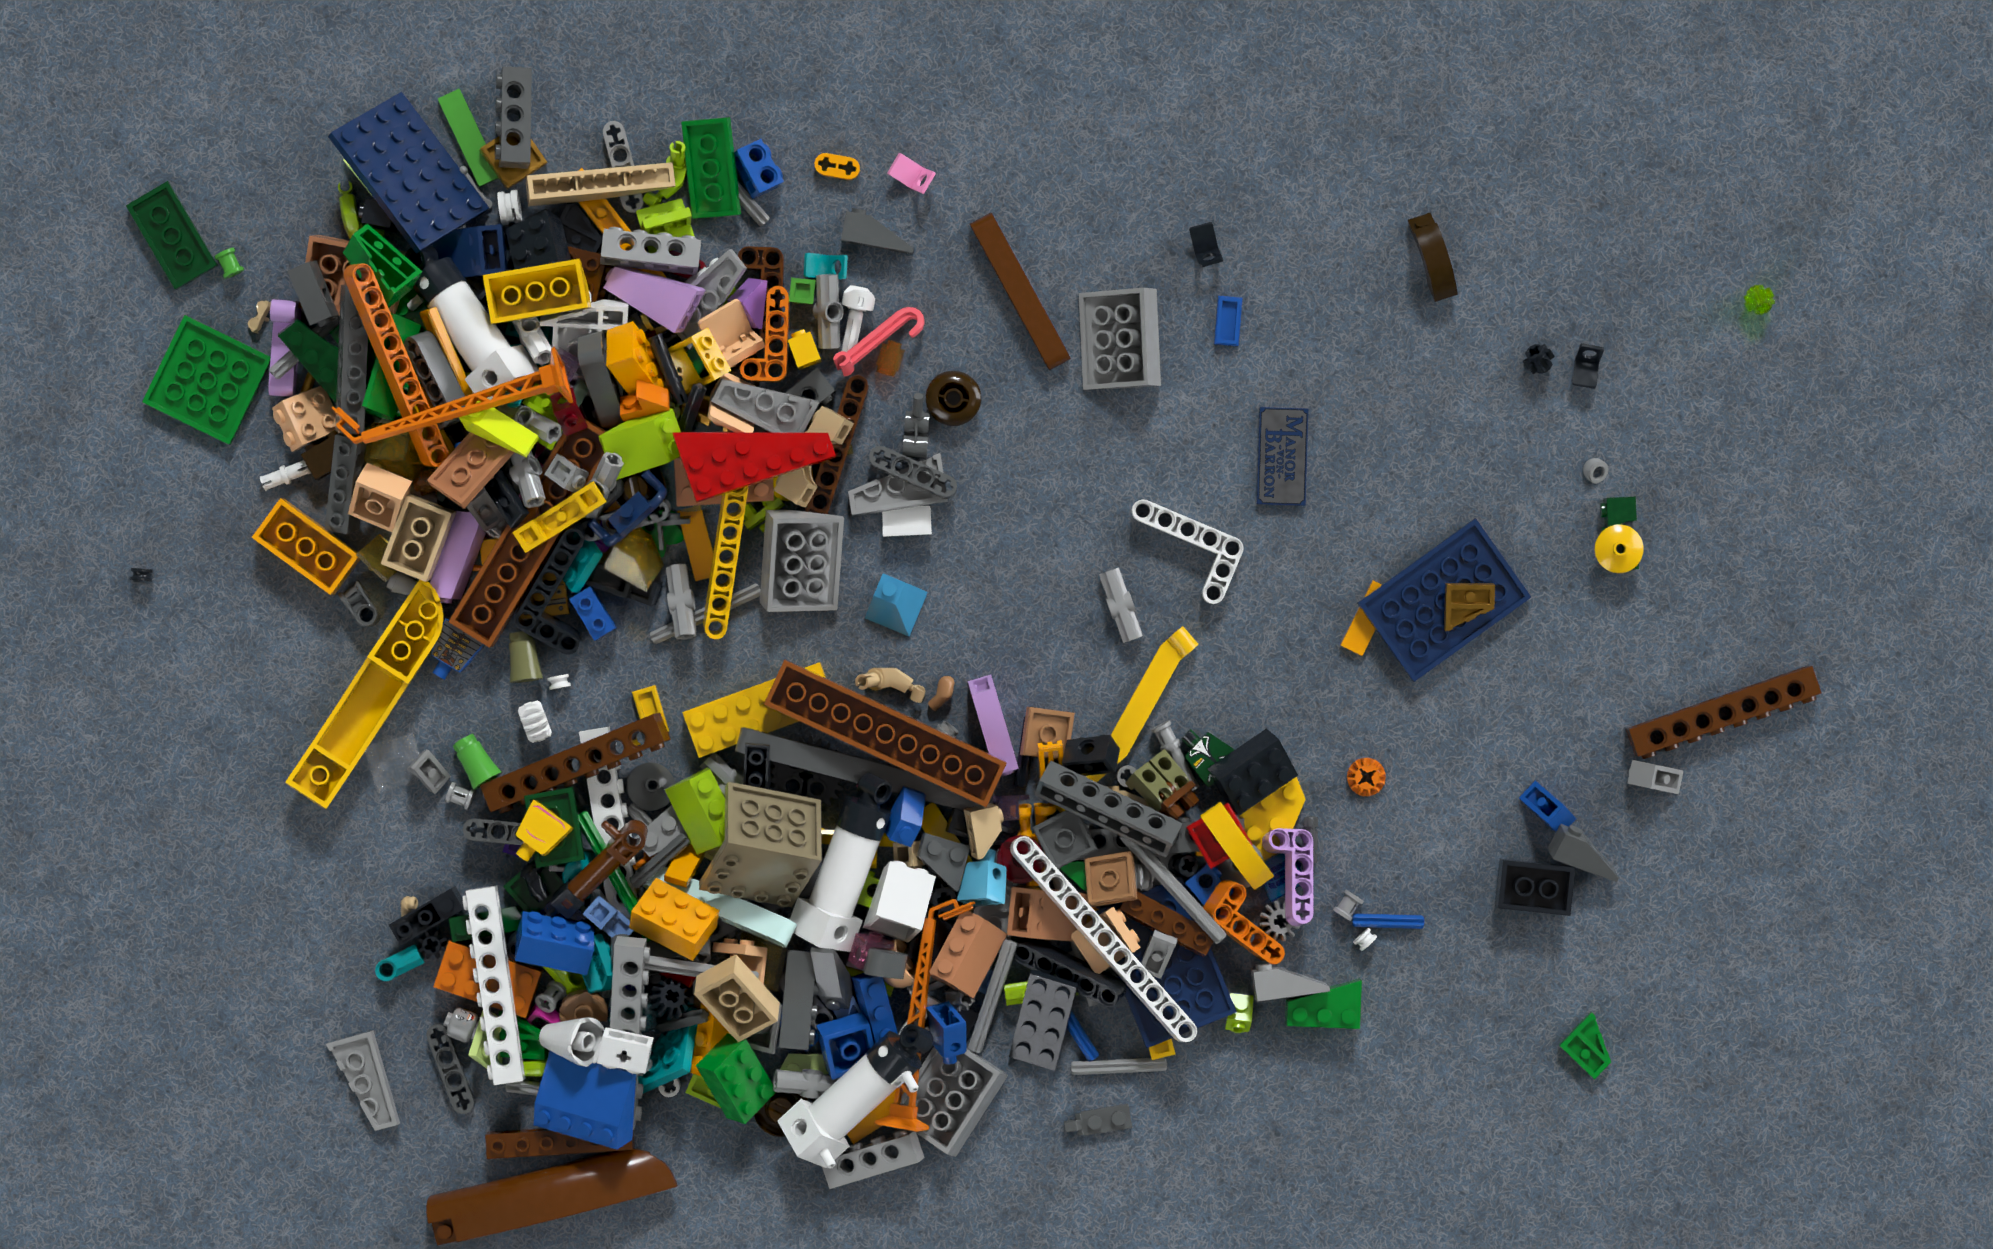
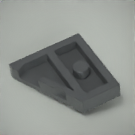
(944, 858)

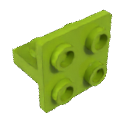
(666, 218)

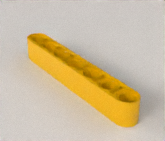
(726, 567)

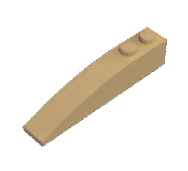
(598, 183)

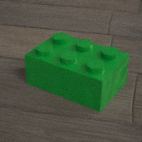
(736, 1078)

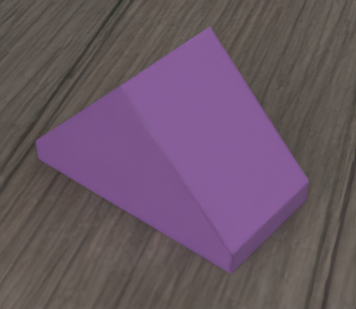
(752, 297)

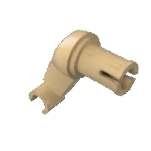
(890, 677)

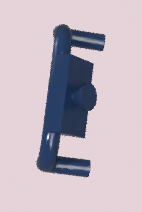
(631, 513)

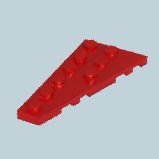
(735, 460)

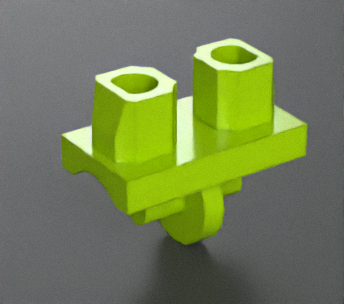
(753, 518)

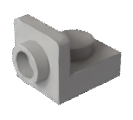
(566, 474)

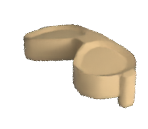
(256, 323)

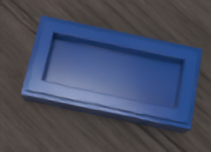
(1228, 321)

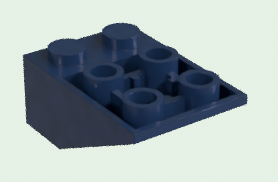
(475, 250)

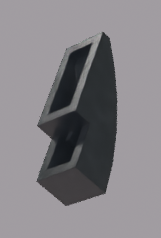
(611, 583)

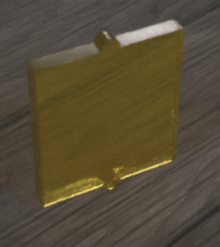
(372, 557)

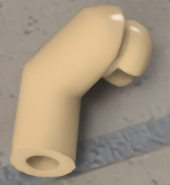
(408, 904)

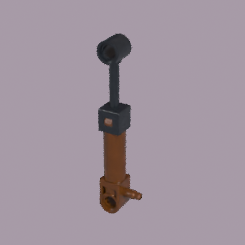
(573, 892)

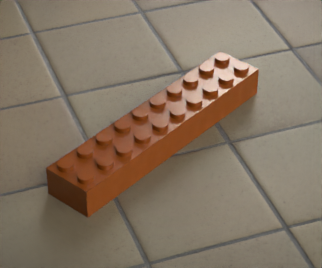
(510, 570)
(885, 733)

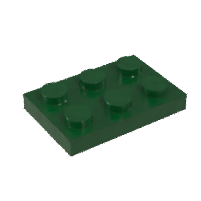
(562, 804)

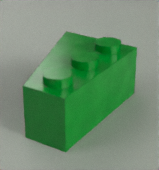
(391, 268)
(1327, 1009)

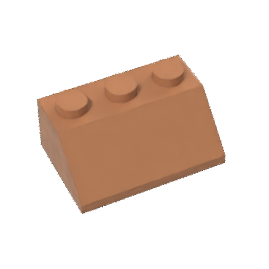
(968, 954)

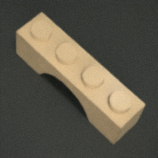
(799, 485)

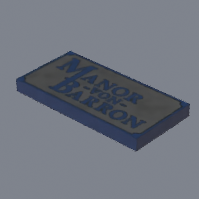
(1282, 456)

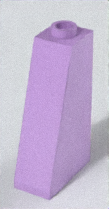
(658, 297)
(457, 557)
(992, 721)

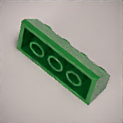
(378, 396)

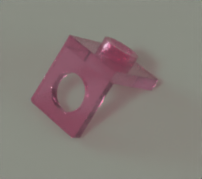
(865, 941)

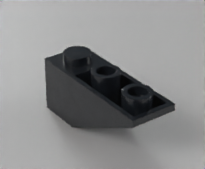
(757, 765)
(427, 916)

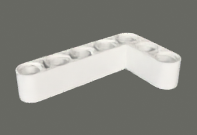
(1197, 539)

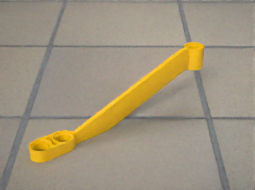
(1148, 692)

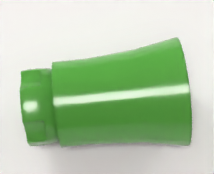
(476, 761)

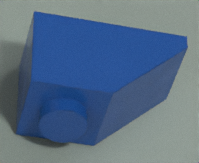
(1547, 807)
(906, 816)

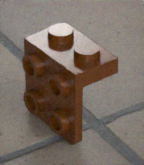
(594, 272)

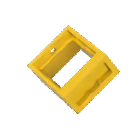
(705, 346)

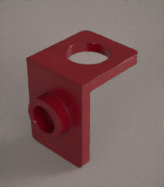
(568, 414)

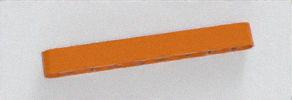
(387, 357)

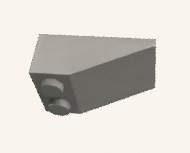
(1275, 983)

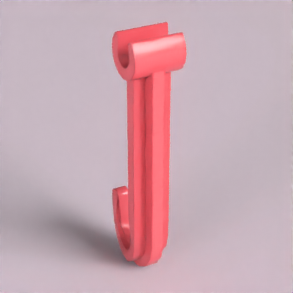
(847, 360)

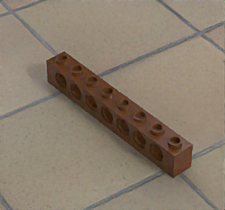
(1807, 690)
(651, 726)

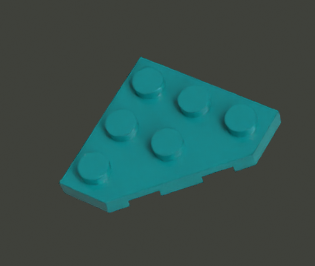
(671, 1057)

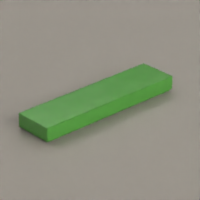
(467, 135)

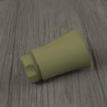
(523, 658)

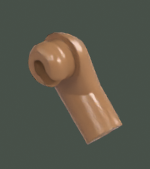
(943, 694)

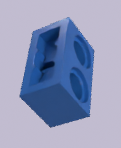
(751, 170)
(593, 613)
(1204, 893)

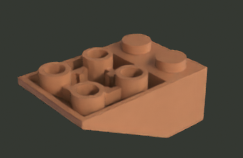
(1038, 917)

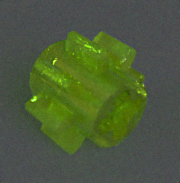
(1759, 299)

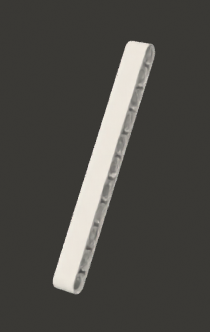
(1115, 944)

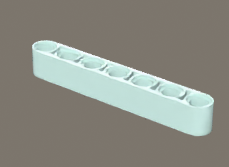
(740, 913)

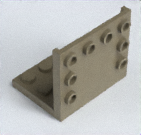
(767, 846)

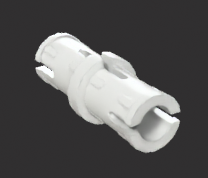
(284, 475)

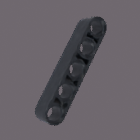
(1080, 970)

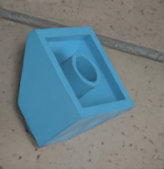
(896, 604)

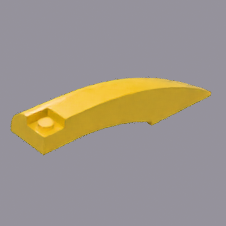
(370, 697)

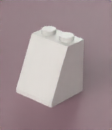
(900, 901)

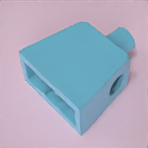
(983, 882)

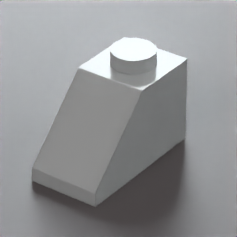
(1655, 777)

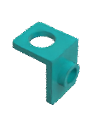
(824, 264)

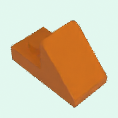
(646, 401)

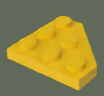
(1274, 812)

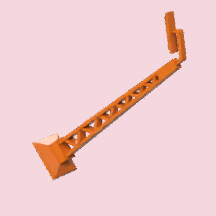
(553, 380)
(903, 1115)

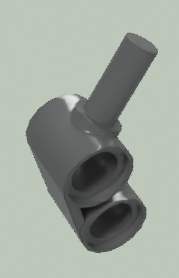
(916, 429)

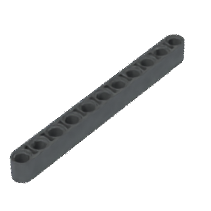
(848, 767)

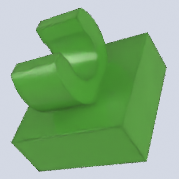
(802, 291)

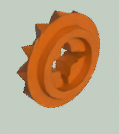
(1365, 788)

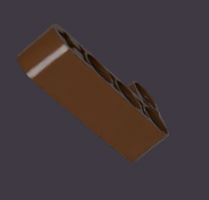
(766, 272)

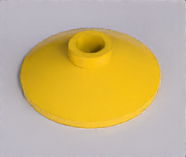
(1606, 548)

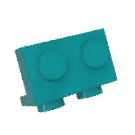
(601, 967)

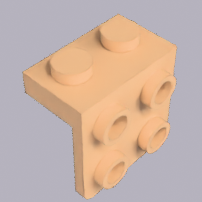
(732, 332)
(305, 417)
(726, 418)
(1115, 921)
(752, 956)

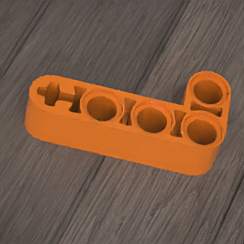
(770, 335)
(1245, 928)

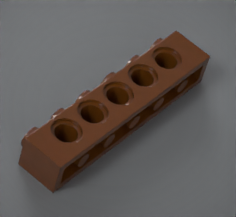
(540, 1143)

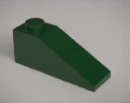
(510, 917)

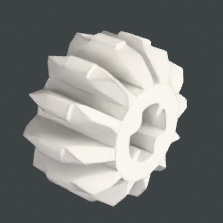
(534, 721)

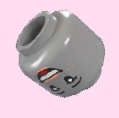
(461, 1024)

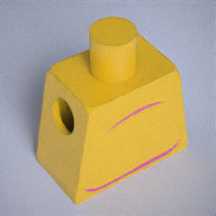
(540, 831)

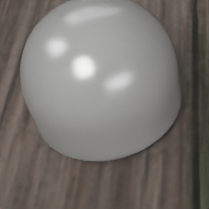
(1589, 468)

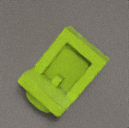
(1242, 1020)

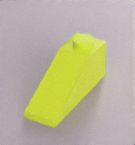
(501, 430)

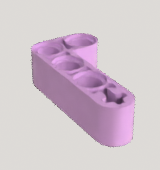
(282, 314)
(1292, 875)

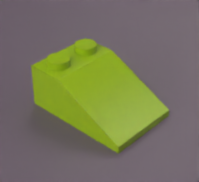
(643, 442)

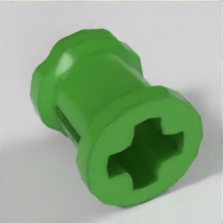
(229, 263)

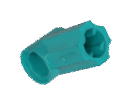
(401, 962)

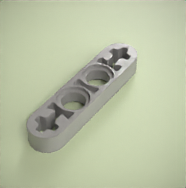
(628, 162)

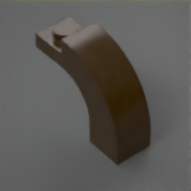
(1434, 256)

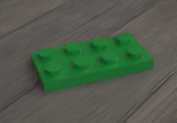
(711, 167)

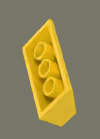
(536, 291)

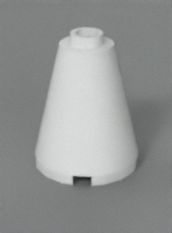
(574, 1039)

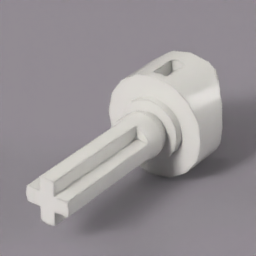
(857, 300)

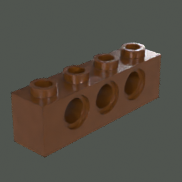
(1163, 919)

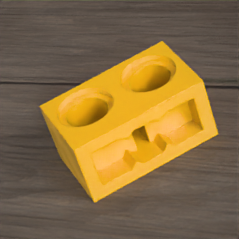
(804, 349)

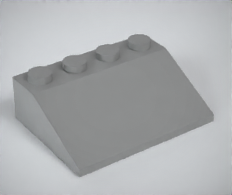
(1119, 339)
(801, 561)
(954, 1097)

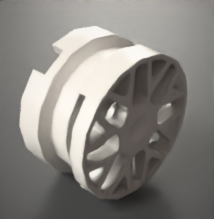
(509, 207)

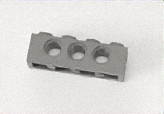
(638, 258)
(908, 1153)

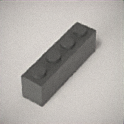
(798, 1001)

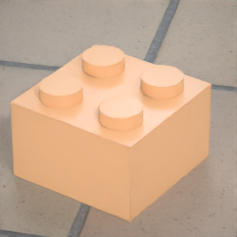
(379, 497)

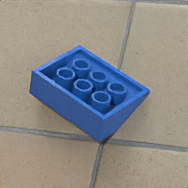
(586, 1102)

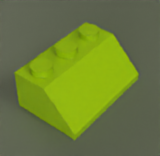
(700, 809)

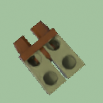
(1164, 785)

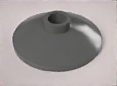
(638, 786)

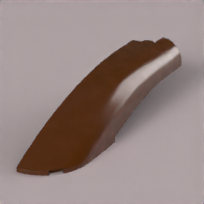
(546, 1194)

